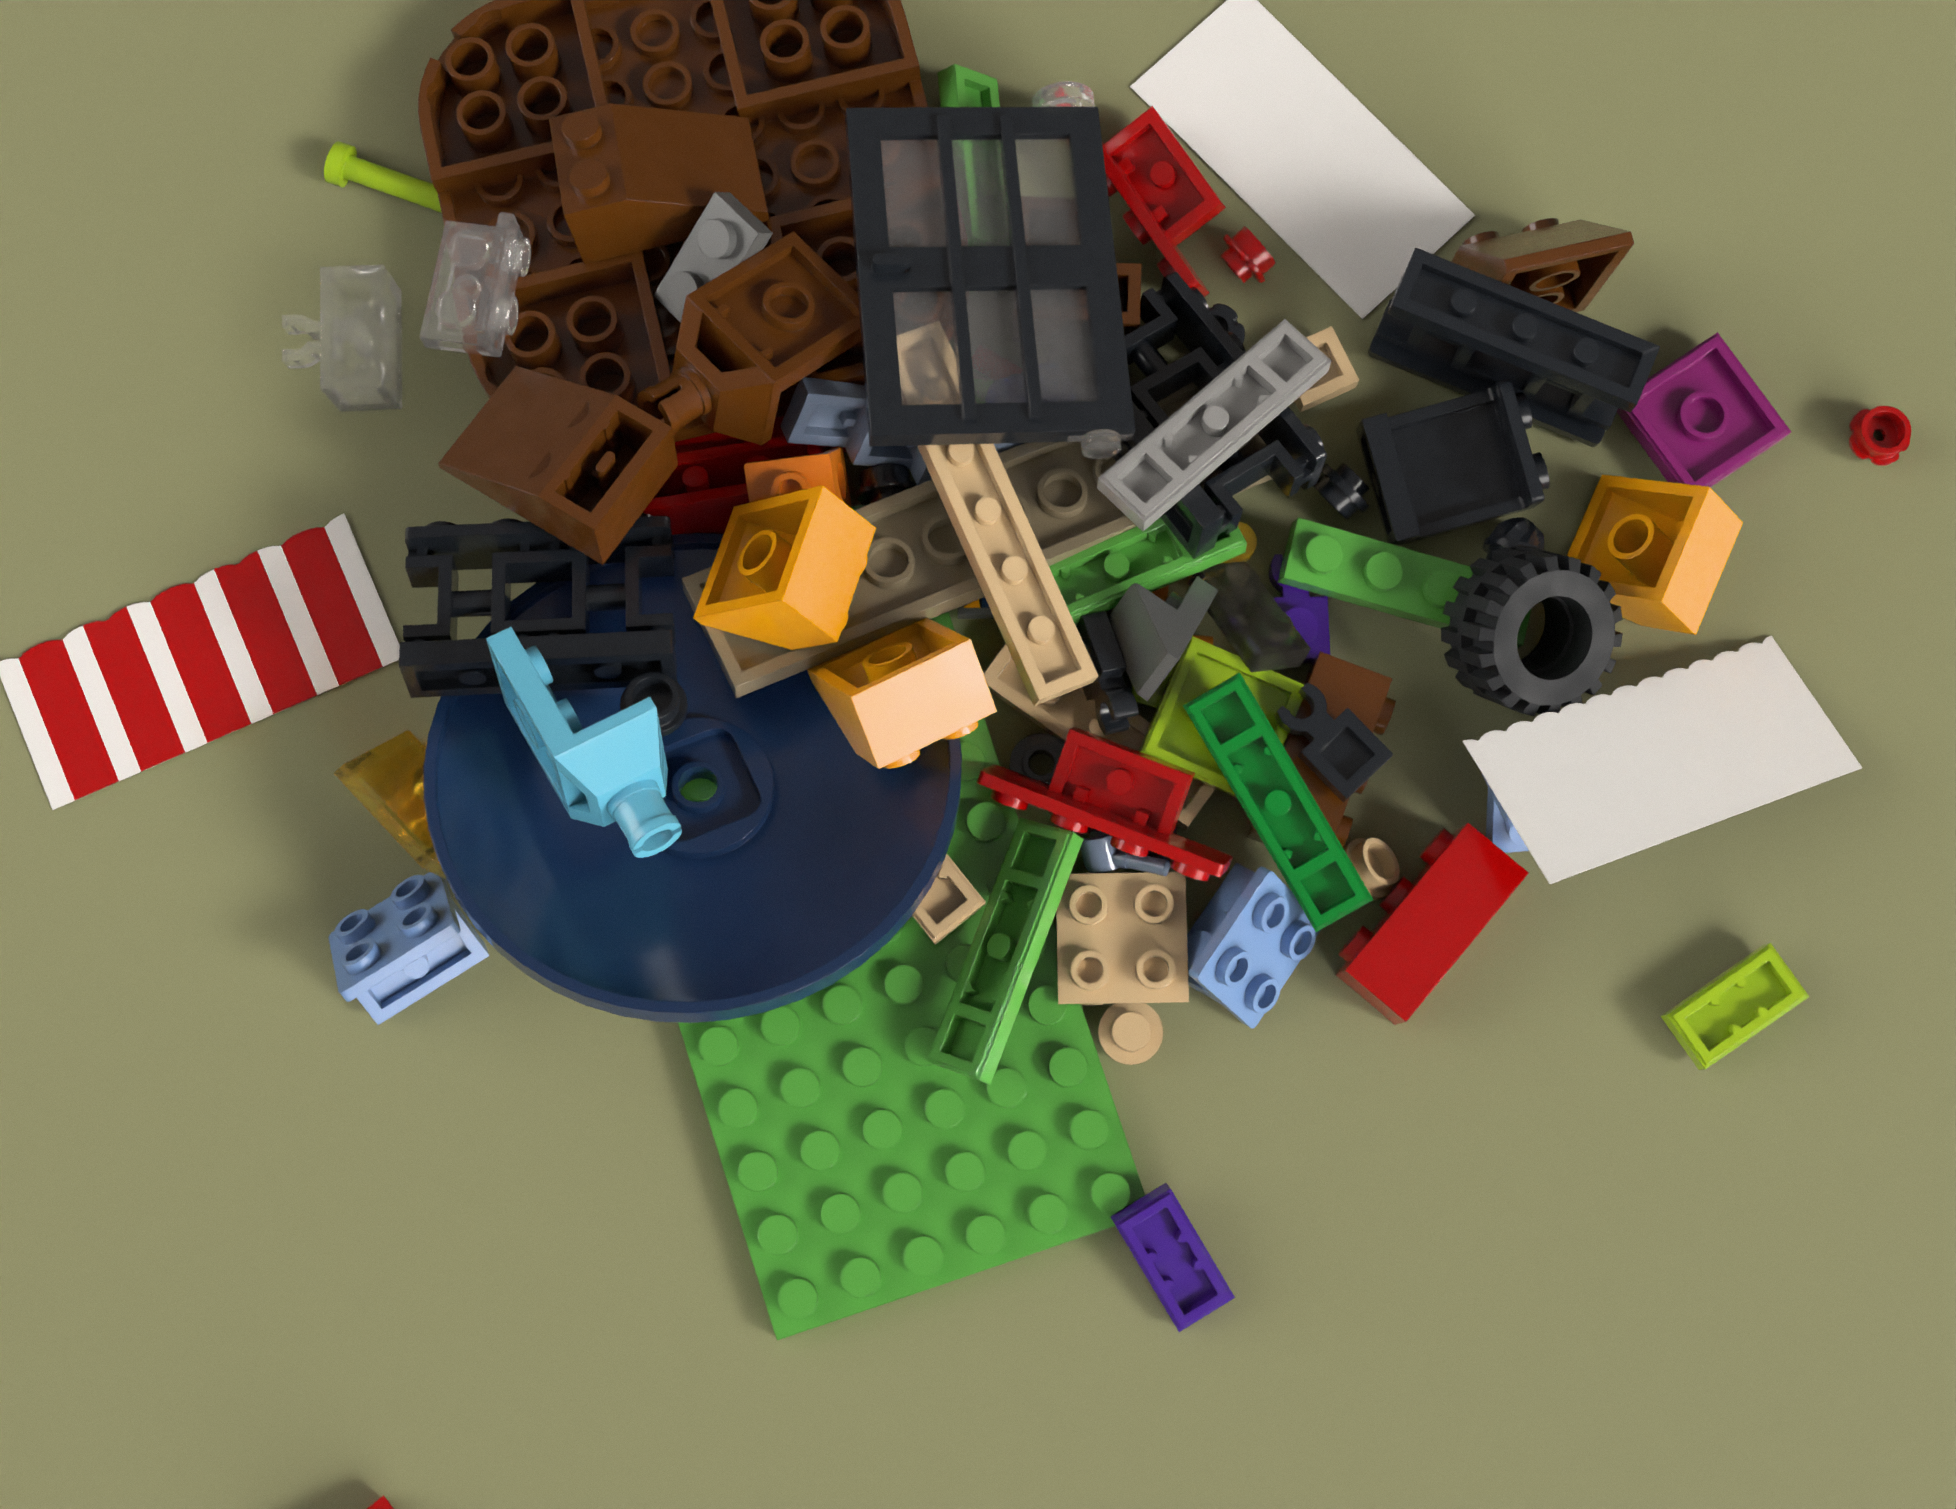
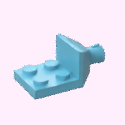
(600, 771)

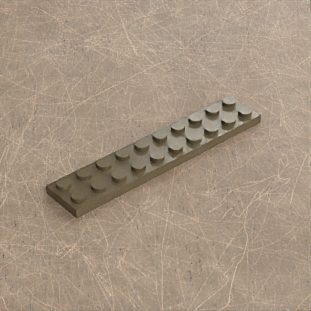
(918, 561)

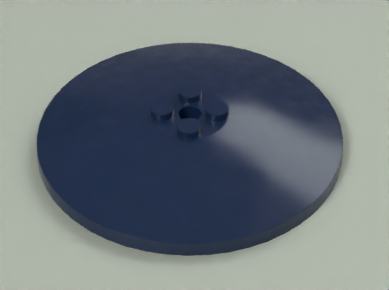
(765, 893)

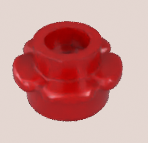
(1247, 256)
(1893, 426)

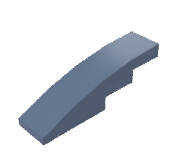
(837, 417)

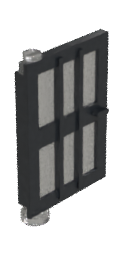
(988, 275)

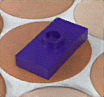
(1172, 1257)

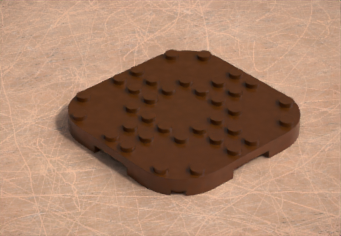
(764, 60)

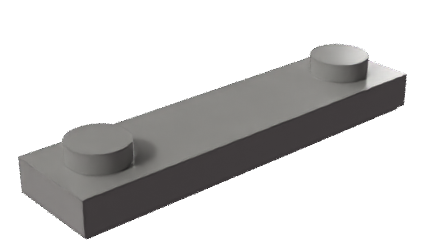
(1213, 425)

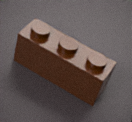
(1343, 688)

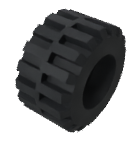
(1574, 639)

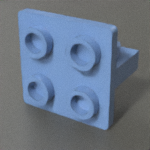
(1248, 943)
(403, 947)

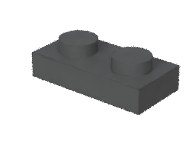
(718, 242)

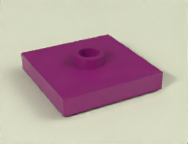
(1703, 416)

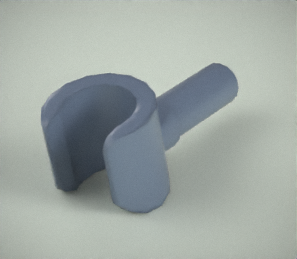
(1102, 857)

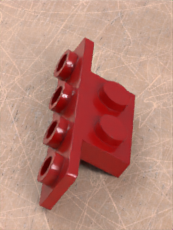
(1162, 189)
(1115, 793)

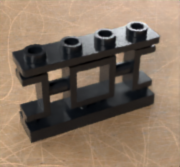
(1480, 331)
(1292, 451)
(524, 553)

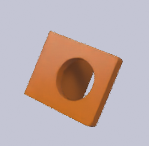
(797, 473)

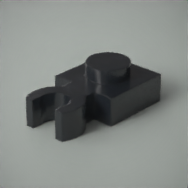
(1112, 697)
(1339, 749)

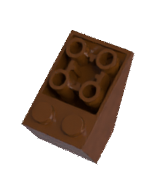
(565, 458)

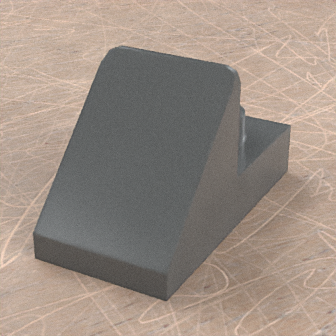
(1157, 631)

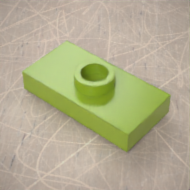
(1734, 1006)

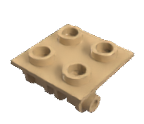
(1122, 939)

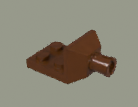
(753, 338)

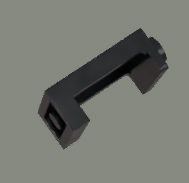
(1453, 463)

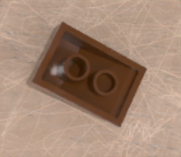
(647, 174)
(1550, 259)

